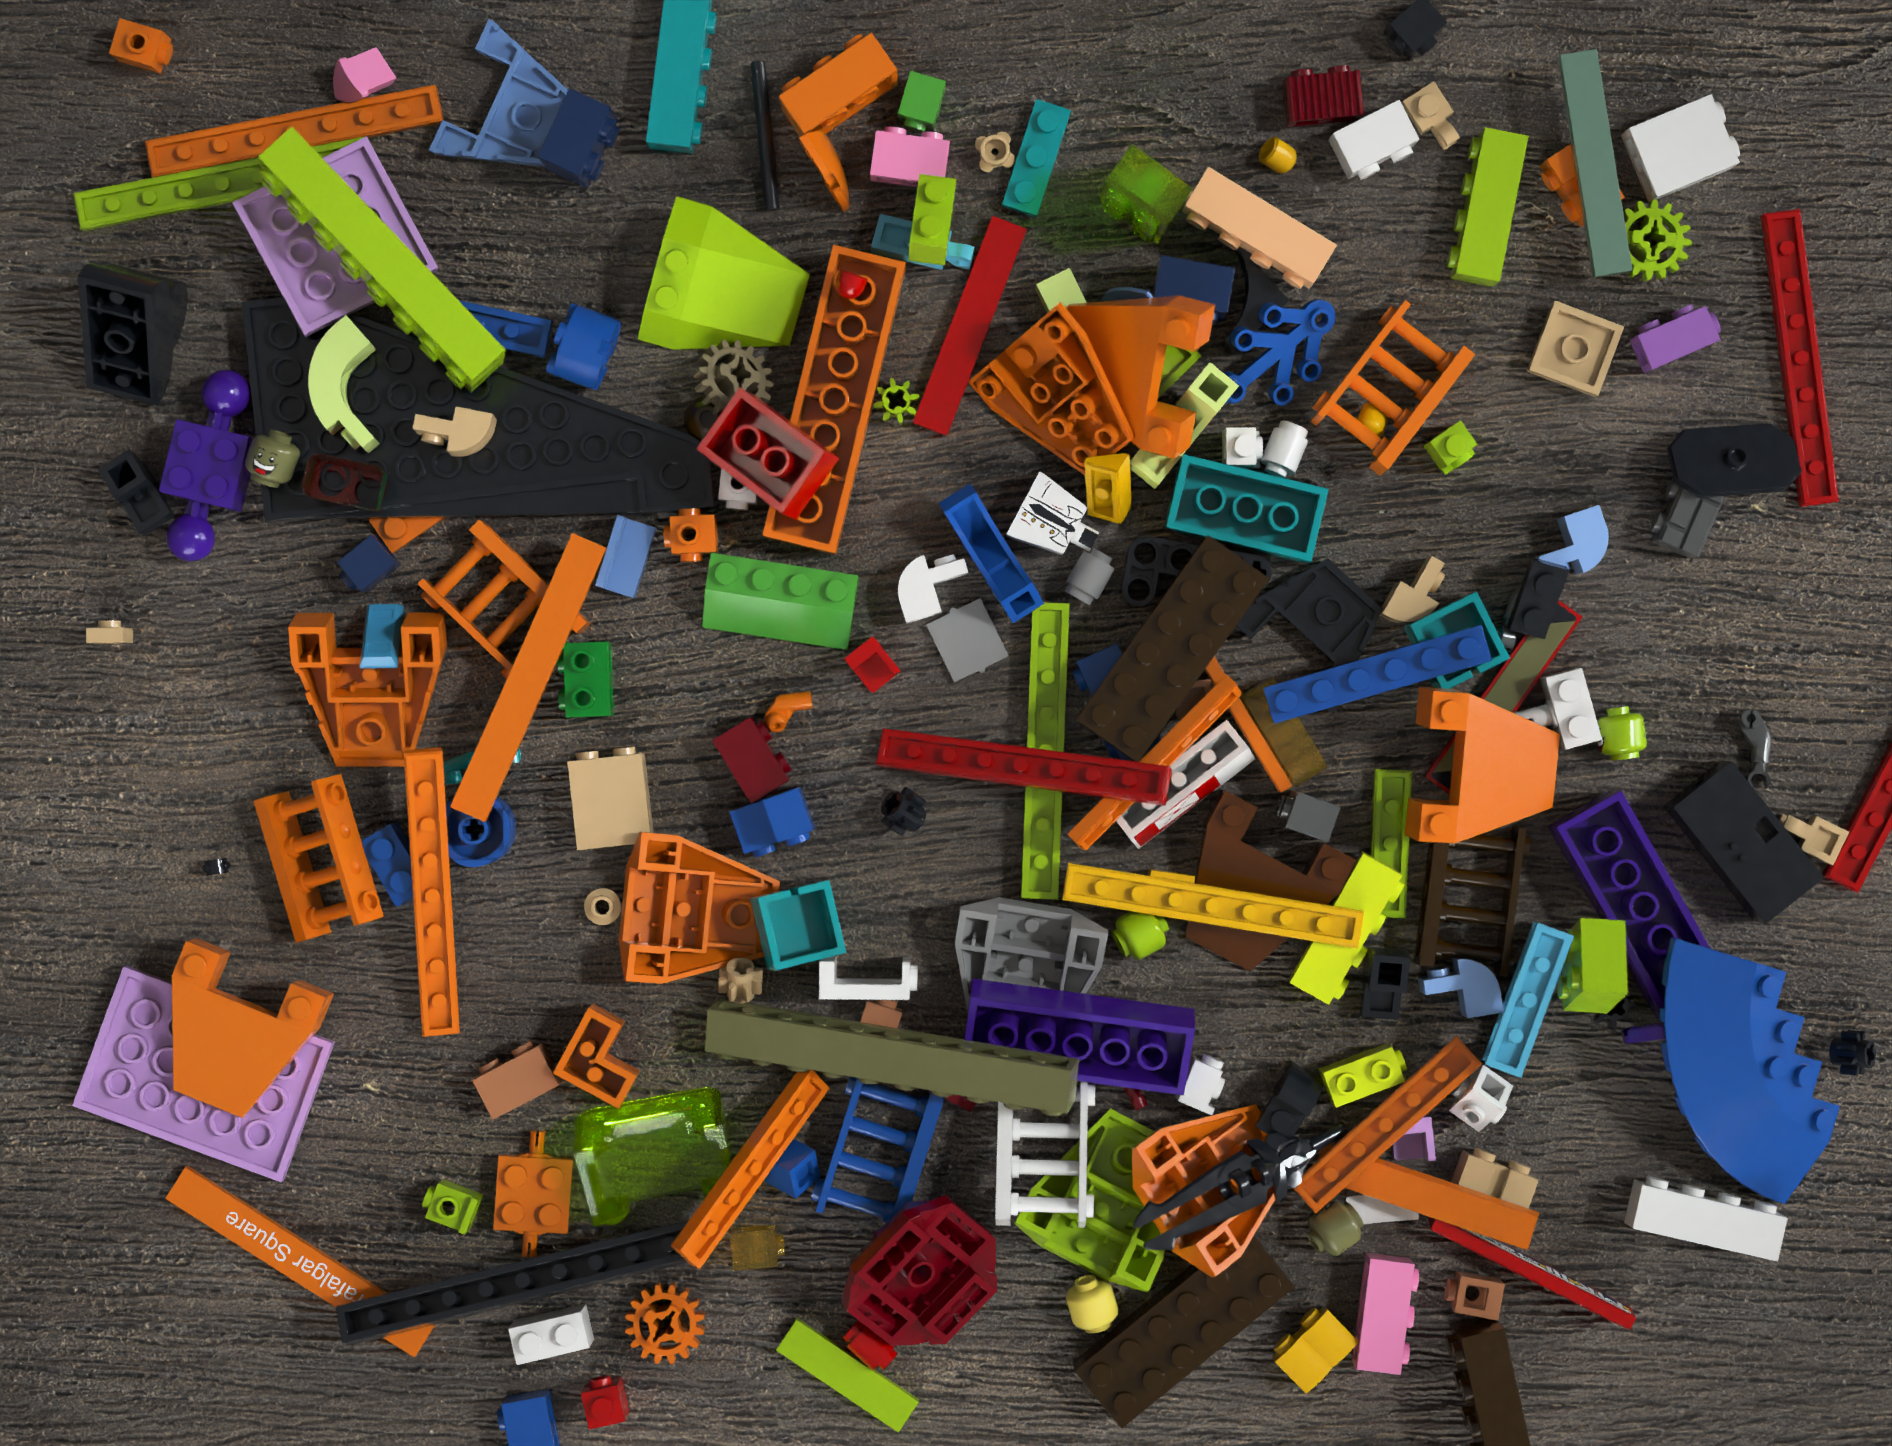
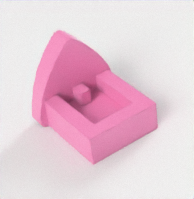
(361, 76)

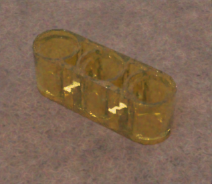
(1286, 739)

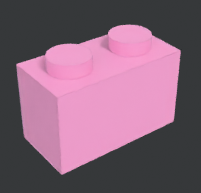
(902, 157)

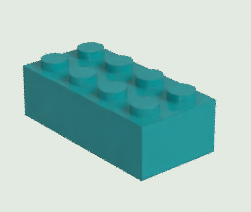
(1245, 509)

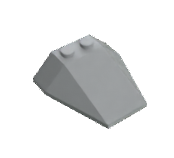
(1028, 945)

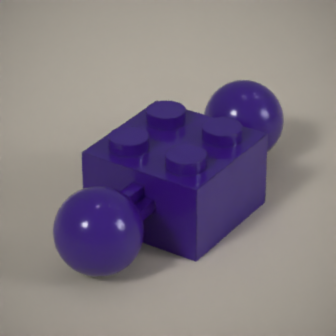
(207, 465)

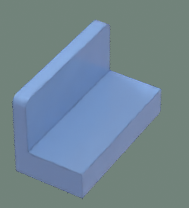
(626, 556)

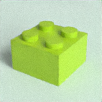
(1594, 967)

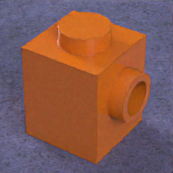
(141, 46)

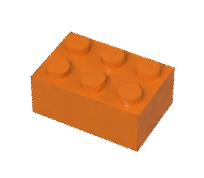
(839, 86)

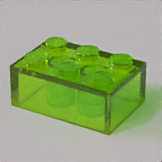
(1144, 195)

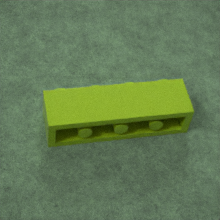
(1488, 206)

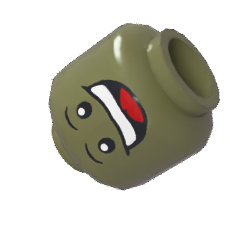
(272, 458)
(1335, 1228)

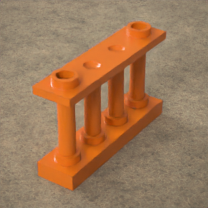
(1427, 392)
(511, 569)
(293, 866)

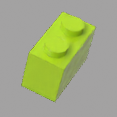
(932, 219)

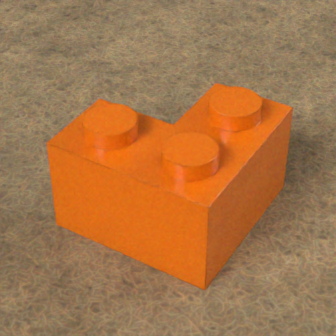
(588, 1060)

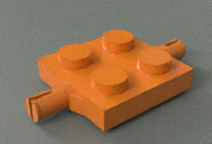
(533, 1193)

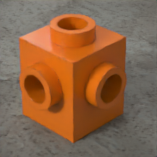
(704, 542)

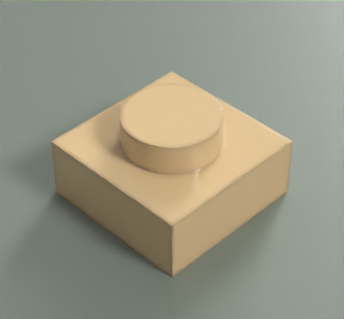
(109, 633)

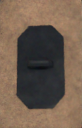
(1734, 460)

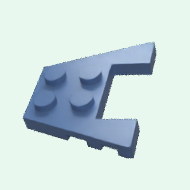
(519, 113)

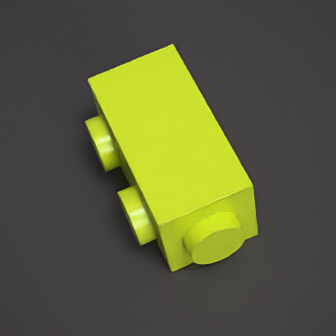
(1363, 1074)

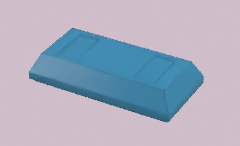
(381, 636)

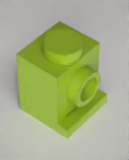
(1451, 447)
(465, 1202)

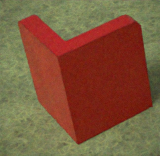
(872, 664)

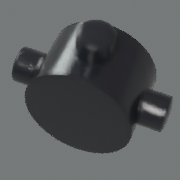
(216, 866)

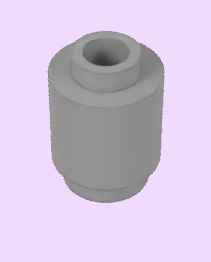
(1089, 576)

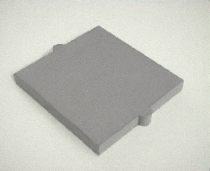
(967, 640)

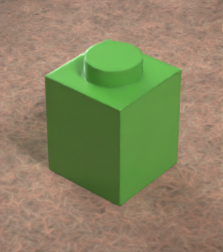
(921, 102)

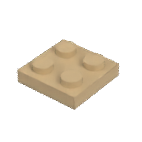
(1575, 349)

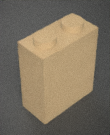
(609, 798)

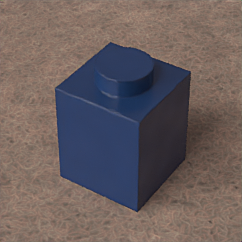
(367, 564)

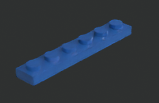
(1377, 674)

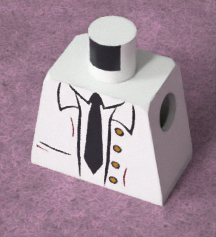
(1051, 519)

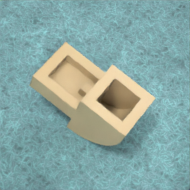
(466, 432)
(1411, 602)

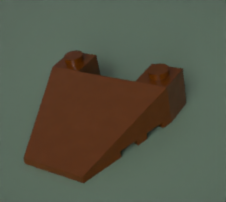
(1235, 865)

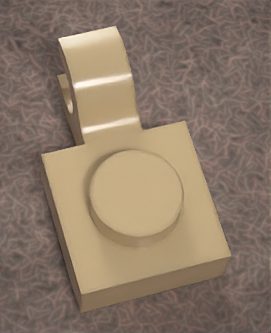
(1429, 111)
(1817, 837)

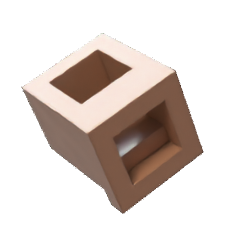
(1485, 1302)

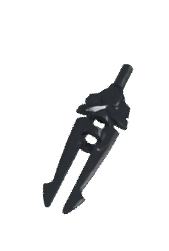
(1280, 1167)

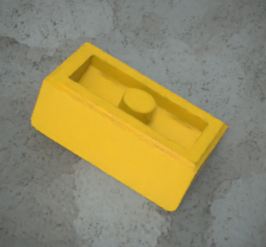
(1108, 486)

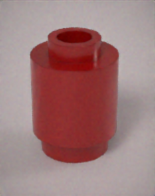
(869, 1346)

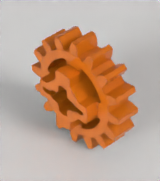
(654, 1314)

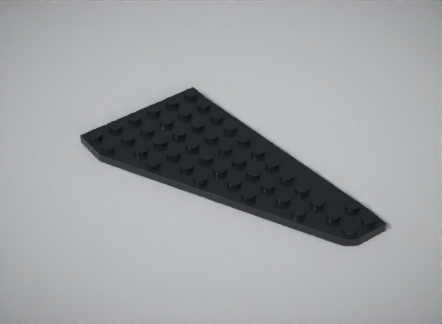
(544, 458)

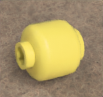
(1092, 1304)

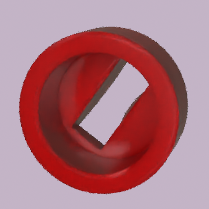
(849, 284)

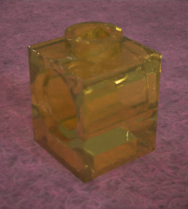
(756, 1247)

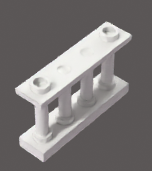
(1010, 1165)

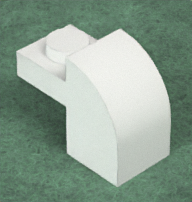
(917, 584)

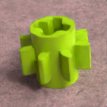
(894, 390)

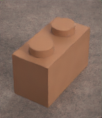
(517, 1079)

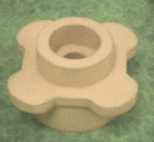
(999, 142)

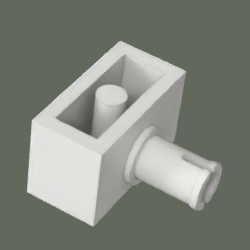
(1566, 709)

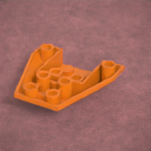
(1056, 391)

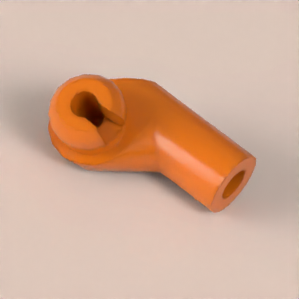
(783, 708)

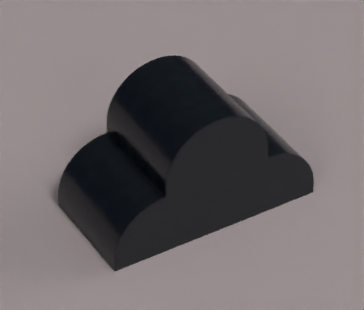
(130, 329)

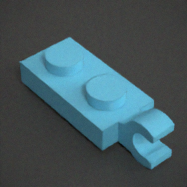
(893, 240)

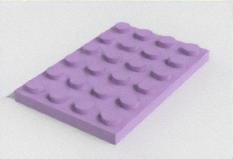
(133, 1085)

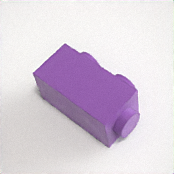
(1683, 335)

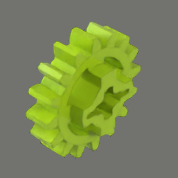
(1666, 241)

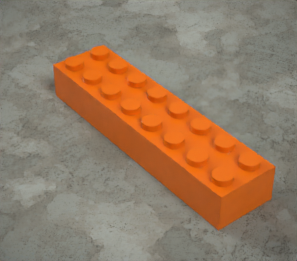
(840, 390)

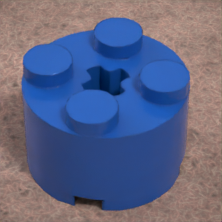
(584, 346)
(490, 845)

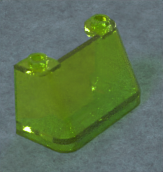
(650, 1150)

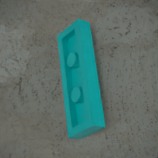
(1036, 158)

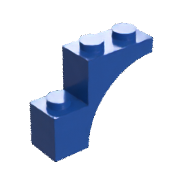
(991, 553)

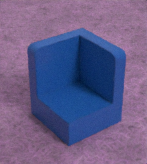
(795, 1169)

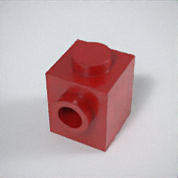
(604, 1401)

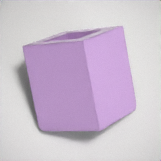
(1416, 1142)

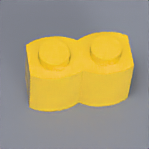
(1314, 1348)

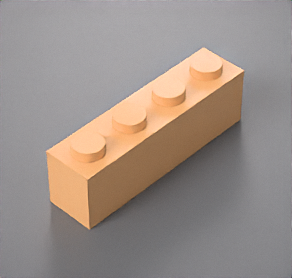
(1258, 228)

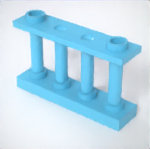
(1527, 999)

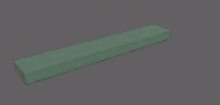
(1594, 163)

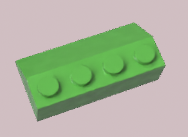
(779, 601)

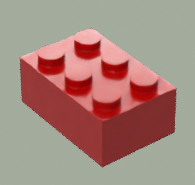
(767, 453)

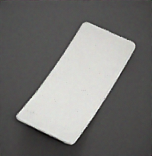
(1377, 1211)

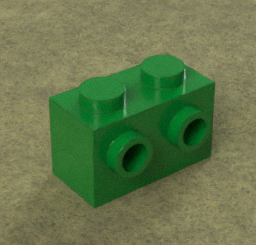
(586, 679)

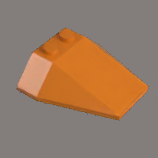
(686, 910)
(1180, 1155)

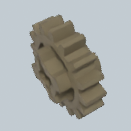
(739, 370)

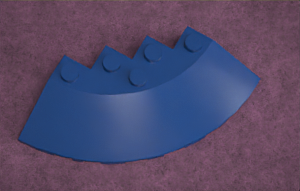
(1740, 1069)

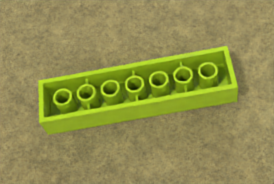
(380, 260)

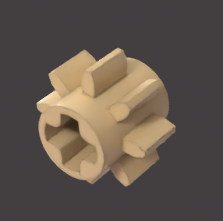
(740, 980)

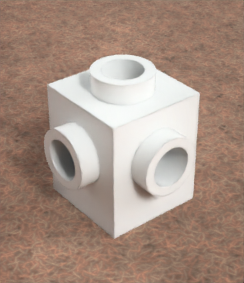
(1481, 1098)

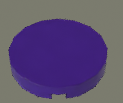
(1643, 1033)

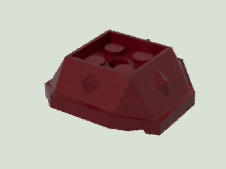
(922, 1274)

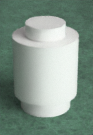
(1284, 449)

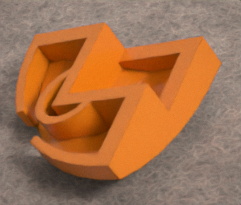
(827, 162)

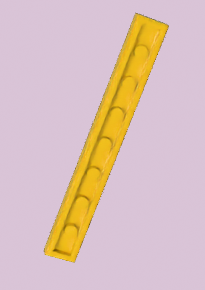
(1213, 905)

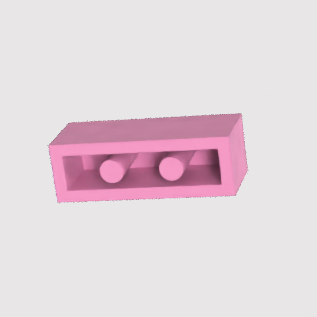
(1384, 1313)

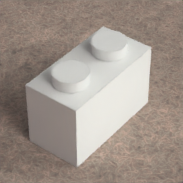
(1374, 140)
(551, 1334)

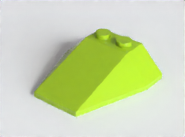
(719, 285)
(1109, 1241)

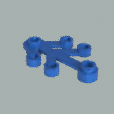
(1282, 347)

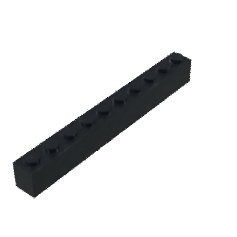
(509, 1285)

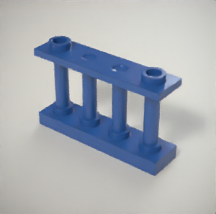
(915, 1143)

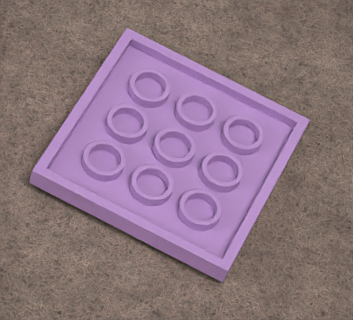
(304, 272)

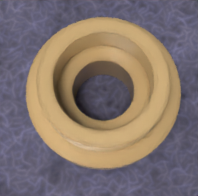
(614, 906)

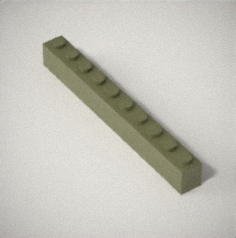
(892, 1056)

